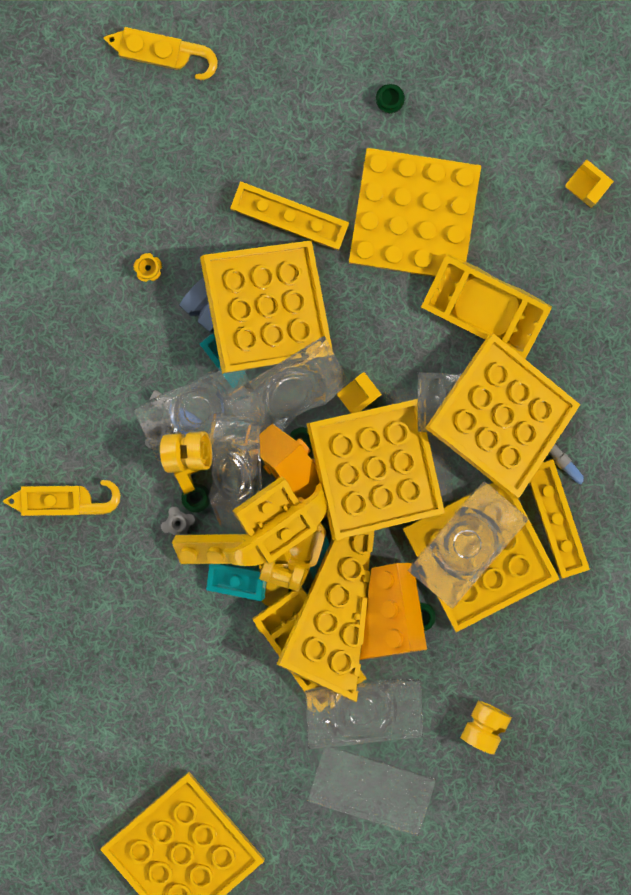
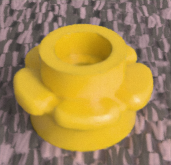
(144, 260)

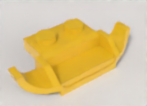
(275, 523)

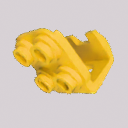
(302, 558)

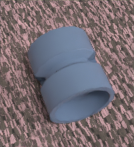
(197, 304)

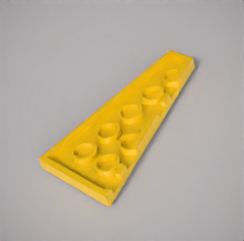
(332, 619)

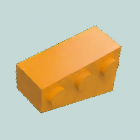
(290, 460)
(392, 613)

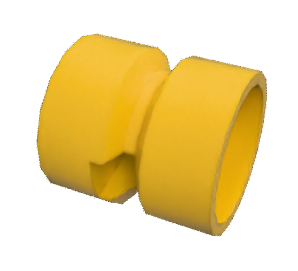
(188, 451)
(485, 728)

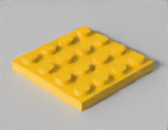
(413, 212)
(264, 304)
(503, 416)
(375, 469)
(510, 577)
(183, 846)

